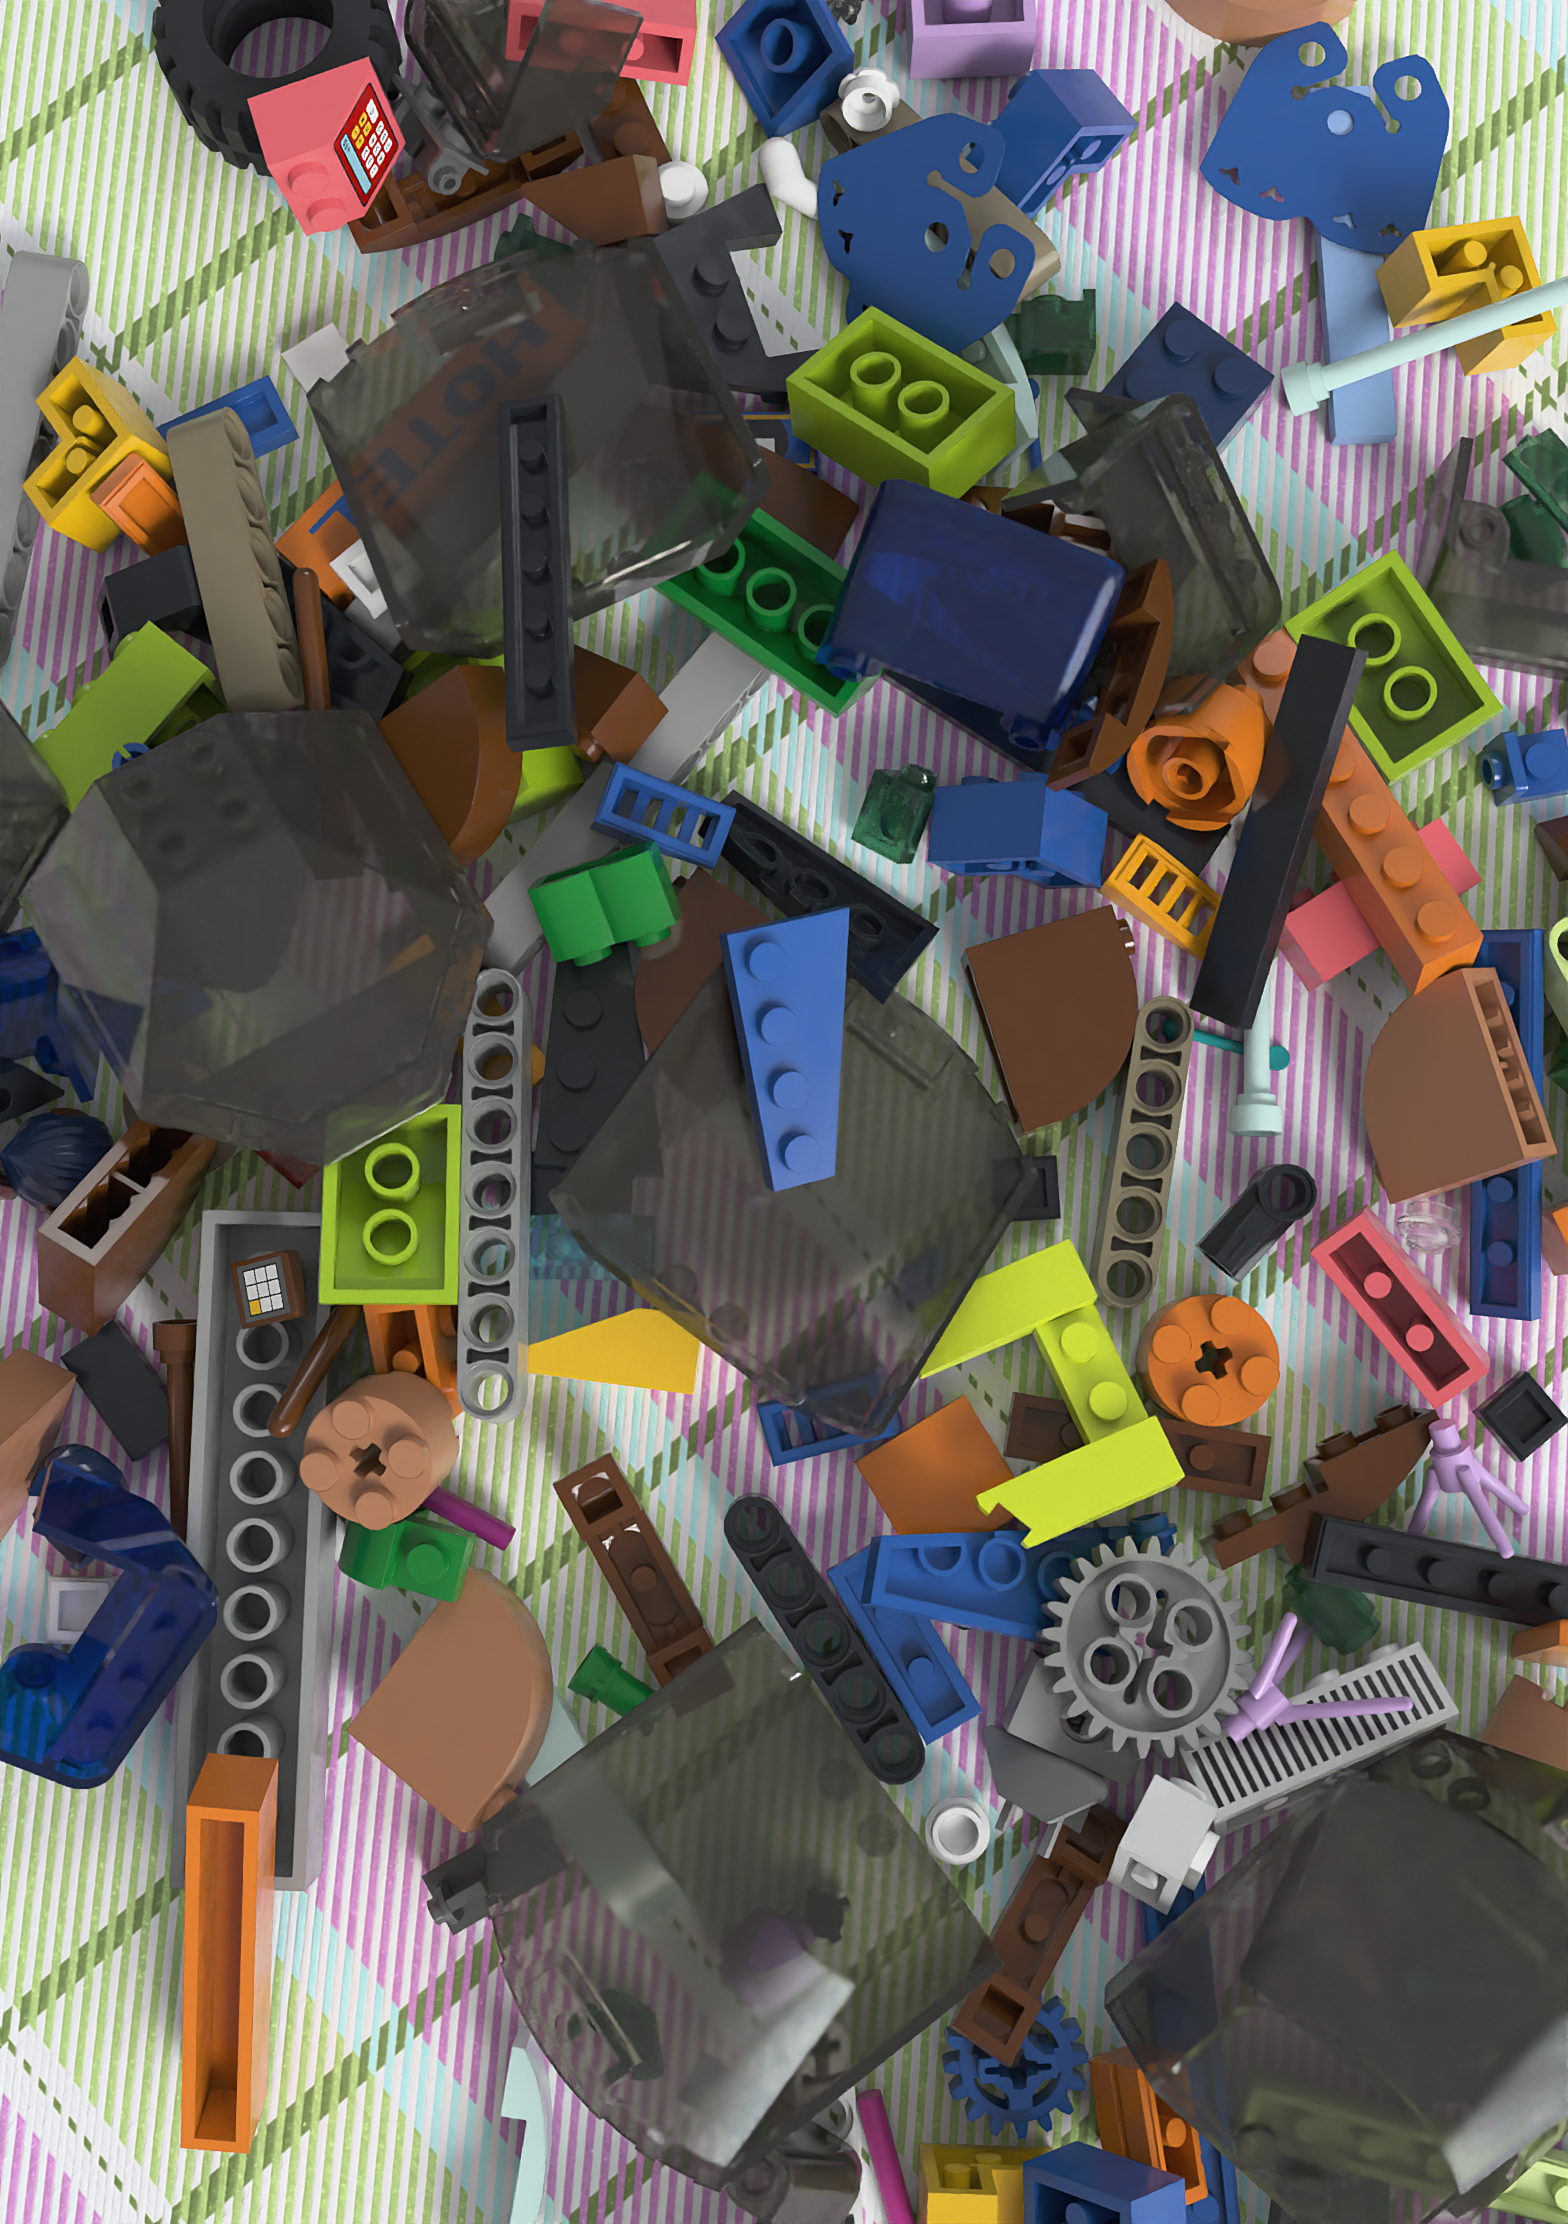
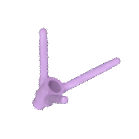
(1459, 1471)
(1266, 1704)

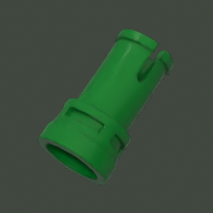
(605, 1681)

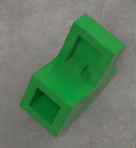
(409, 1555)

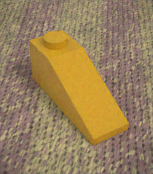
(628, 1349)

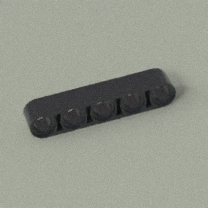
(830, 1668)

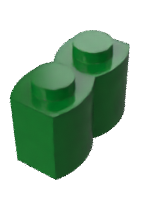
(606, 904)

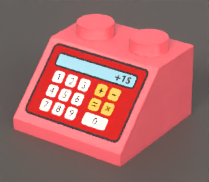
(328, 143)

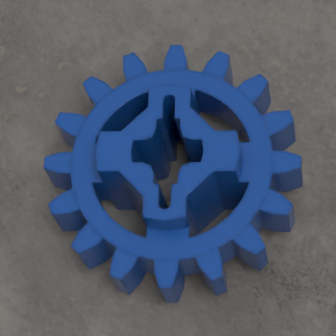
(1041, 2060)

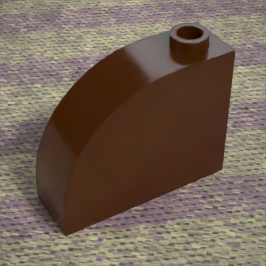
(458, 756)
(678, 966)
(1056, 1012)
(118, 1222)

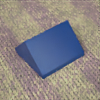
(786, 60)

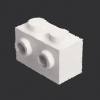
(1165, 1843)

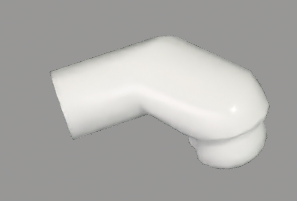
(786, 178)

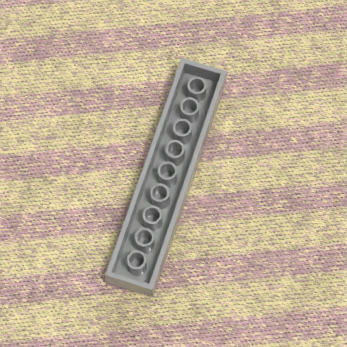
(263, 1542)

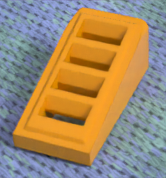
(1136, 902)

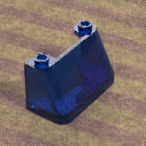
(972, 609)

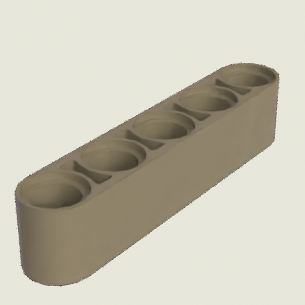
(979, 211)
(236, 563)
(1161, 1128)

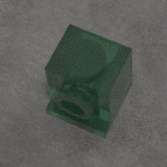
(1055, 334)

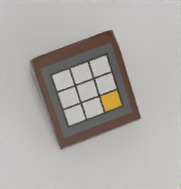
(269, 1289)

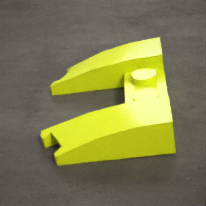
(1123, 1450)

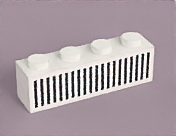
(1295, 1759)

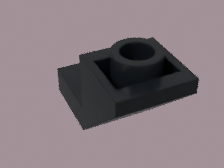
(153, 590)

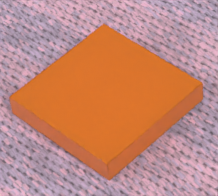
(935, 1471)

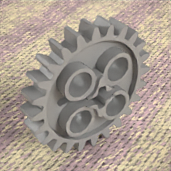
(1199, 1670)

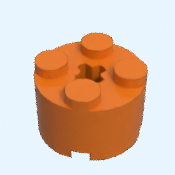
(1203, 761)
(1241, 1376)

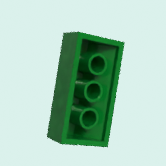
(773, 605)

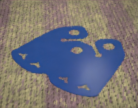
(1326, 174)
(889, 211)

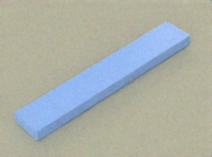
(1353, 322)

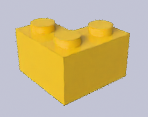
(1460, 270)
(98, 431)
(972, 2183)

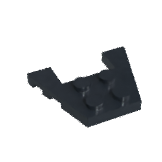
(707, 279)

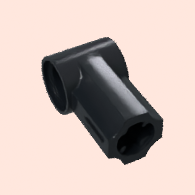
(1252, 1222)

